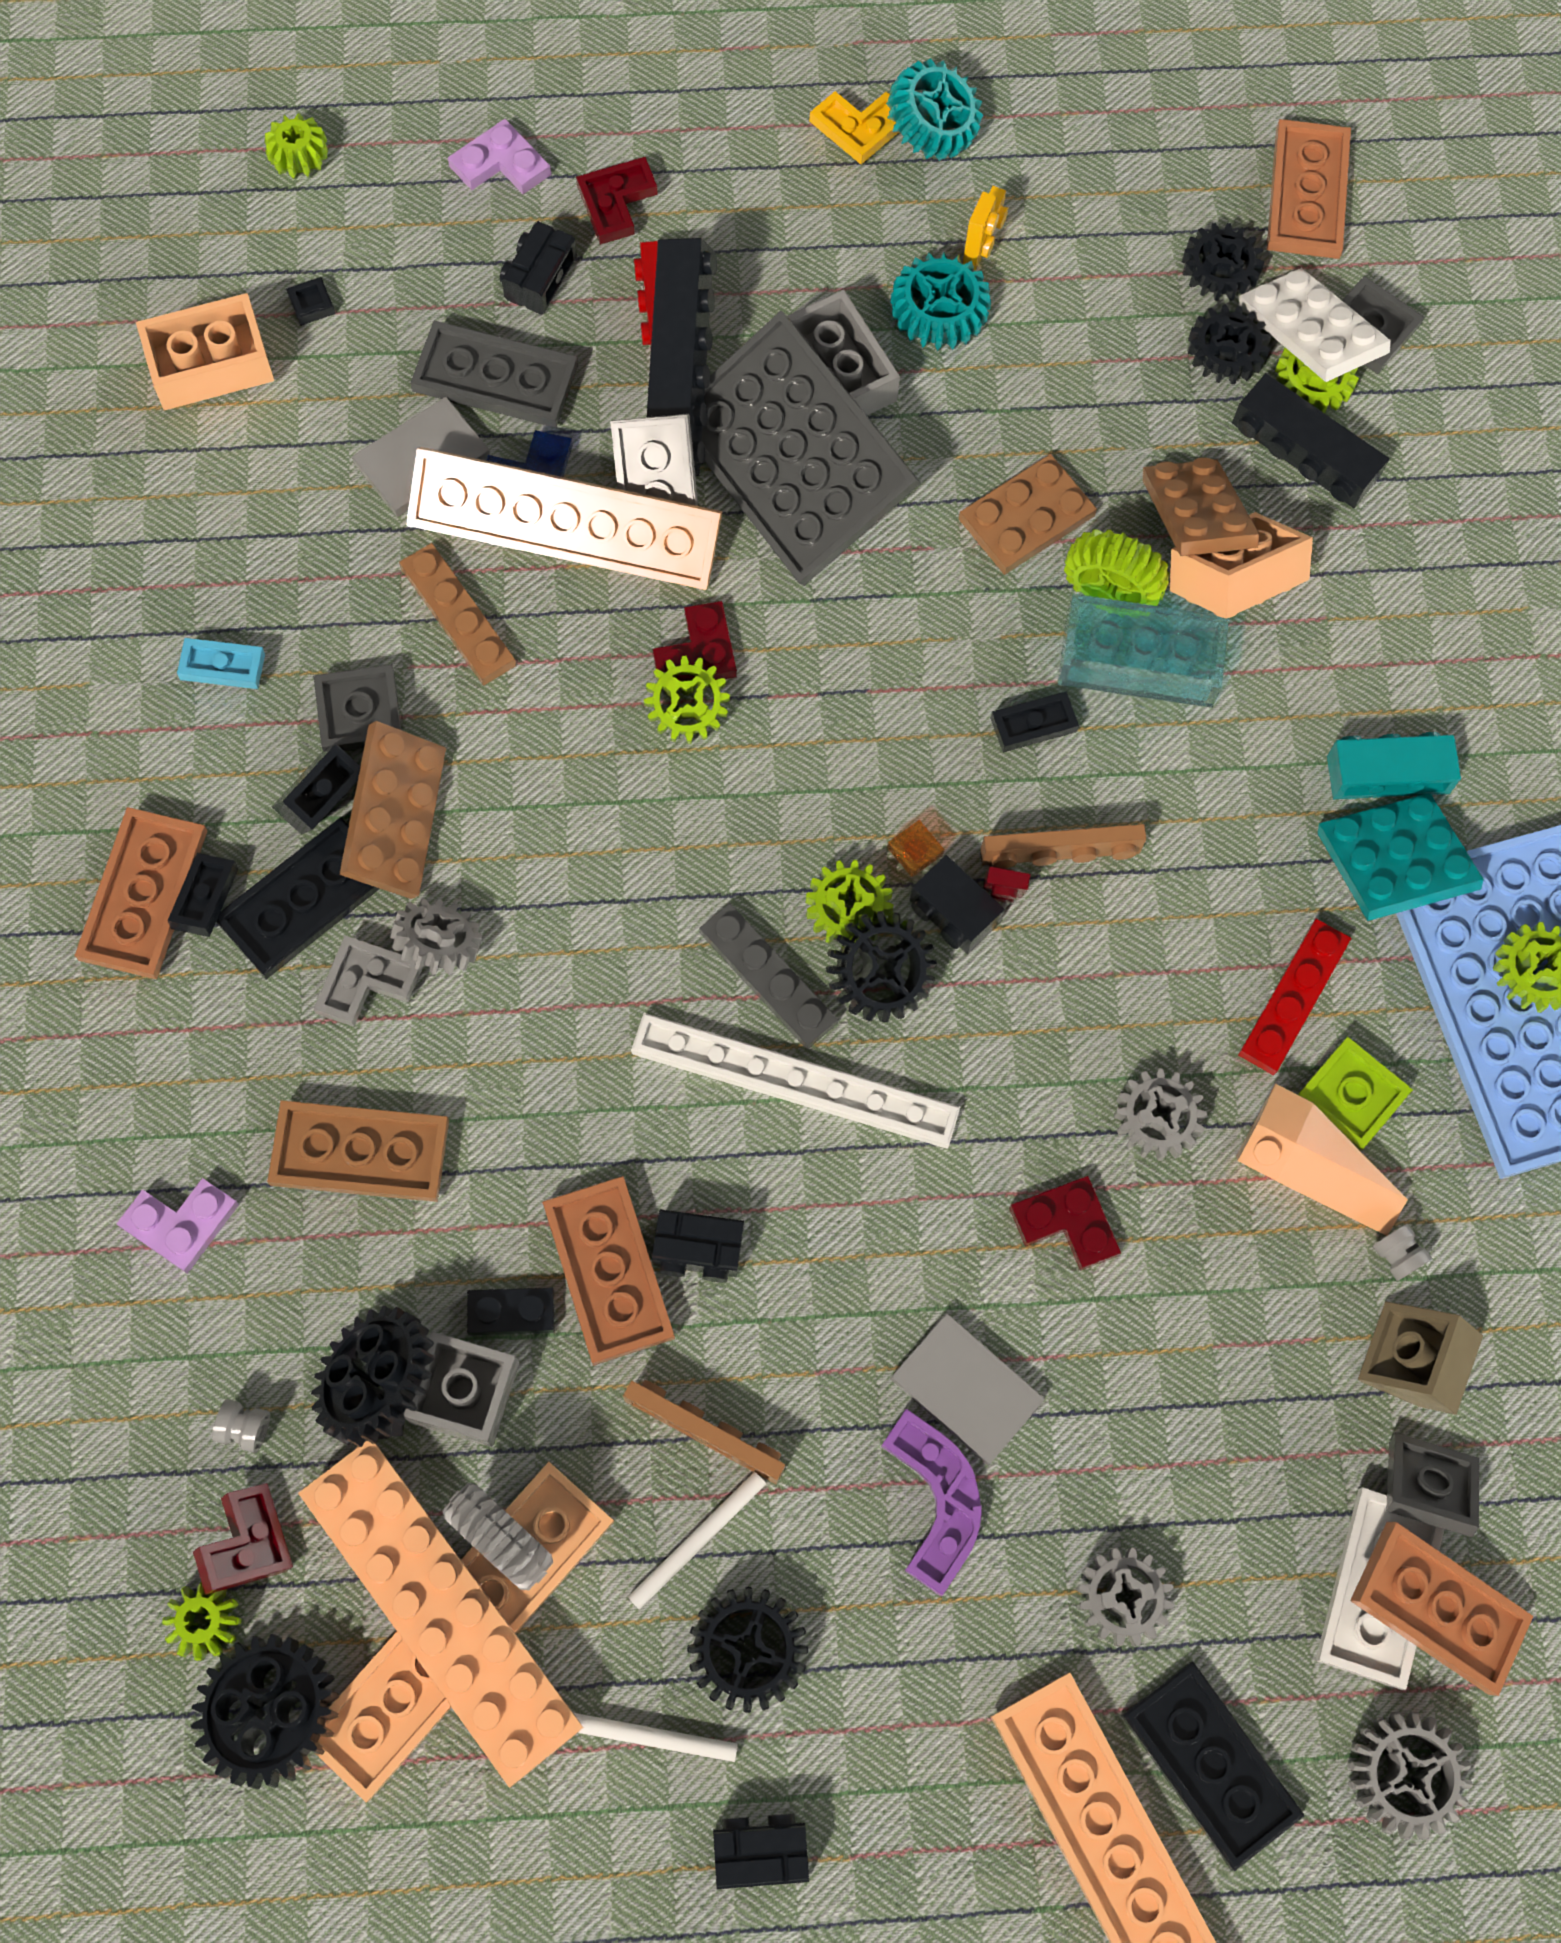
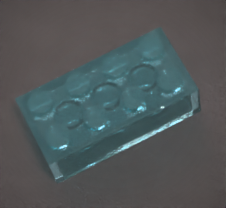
(1143, 650)

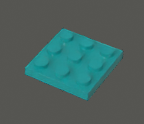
(1399, 856)

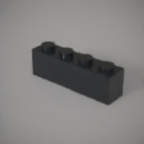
(1309, 441)

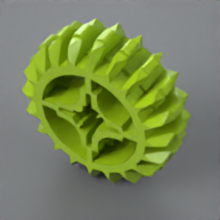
(1116, 568)

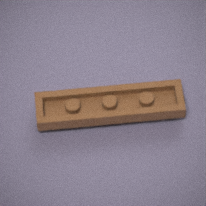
(457, 614)
(1050, 846)
(722, 1439)

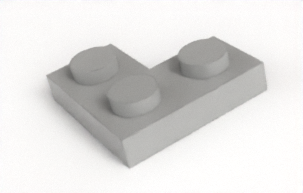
(356, 972)

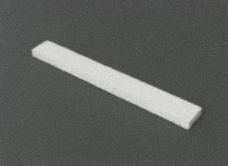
(795, 1080)

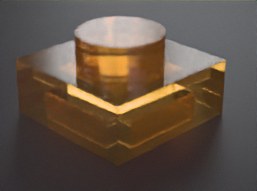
(915, 848)

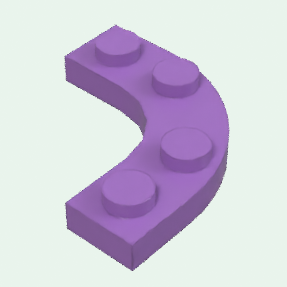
(955, 1499)

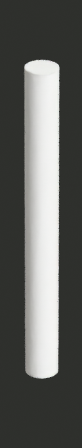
(696, 1540)
(657, 1738)

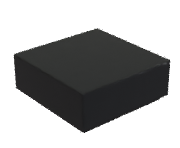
(310, 301)

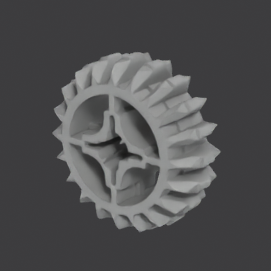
(497, 1536)
(1420, 1790)

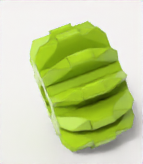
(296, 145)
(201, 1638)

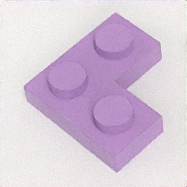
(500, 150)
(182, 1234)

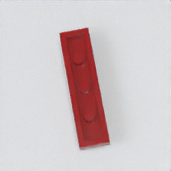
(1294, 997)

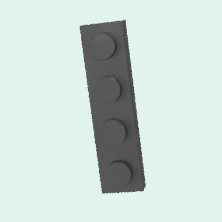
(768, 976)

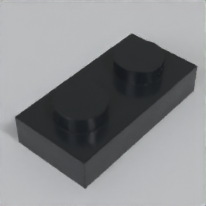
(1034, 721)
(203, 894)
(510, 1311)

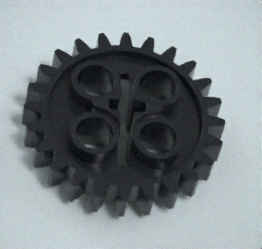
(395, 1359)
(285, 1741)

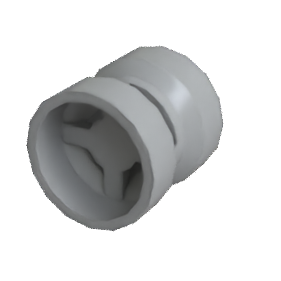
(1402, 1252)
(245, 1427)

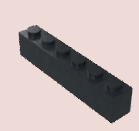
(682, 334)

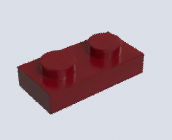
(1005, 884)

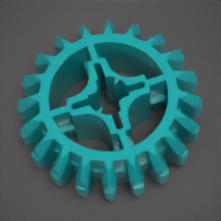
(943, 105)
(937, 288)

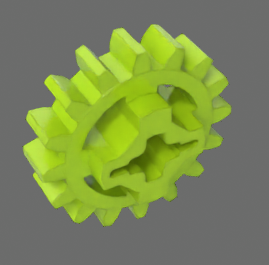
(1311, 386)
(674, 687)
(834, 899)
(1525, 953)

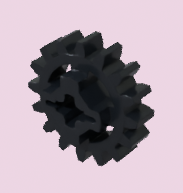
(1222, 261)
(1229, 344)

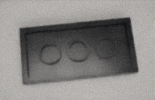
(294, 903)
(1212, 1766)

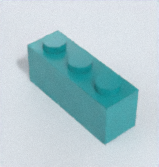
(1393, 766)

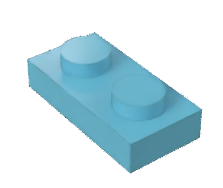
(221, 663)

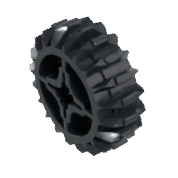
(895, 957)
(710, 1636)

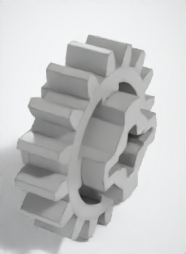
(436, 936)
(1175, 1107)
(1128, 1618)

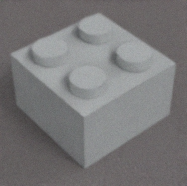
(465, 1390)

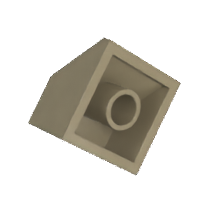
(1421, 1356)

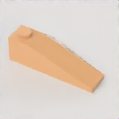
(1310, 1155)

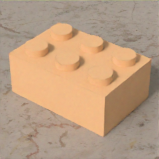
(204, 351)
(1245, 577)

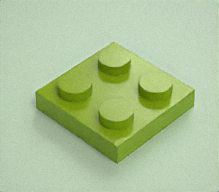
(1356, 1092)

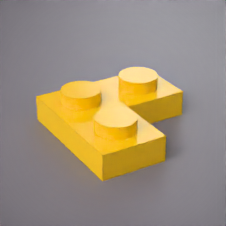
(854, 131)
(987, 216)

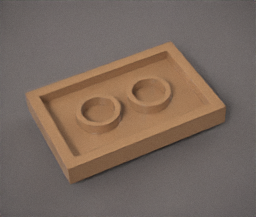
(1027, 514)

